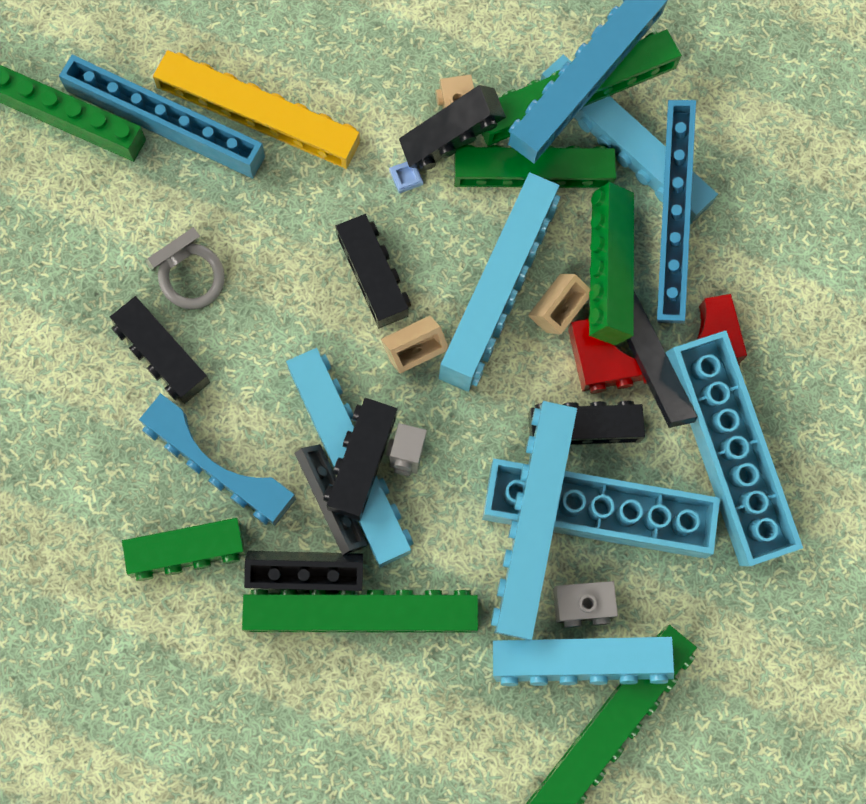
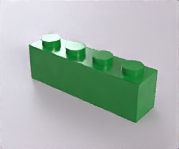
(183, 548)

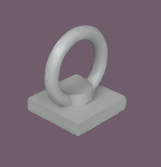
(174, 254)

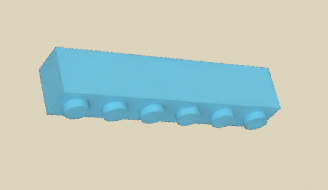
(583, 660)

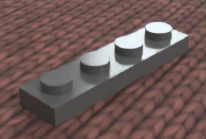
(319, 476)

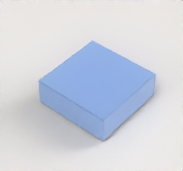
(405, 177)

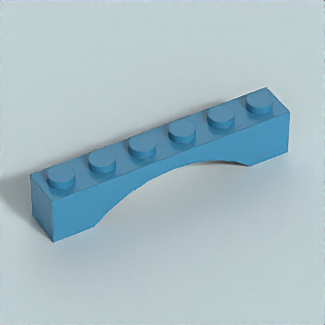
(263, 495)

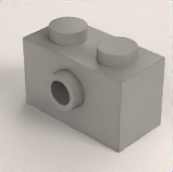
(406, 449)
(585, 603)

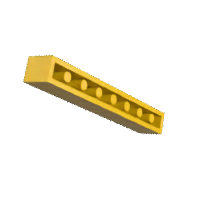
(257, 108)

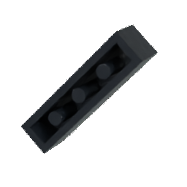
(452, 127)
(372, 270)
(159, 349)
(604, 423)
(361, 459)
(303, 570)

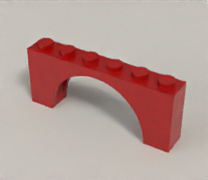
(604, 365)

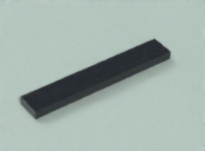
(659, 371)

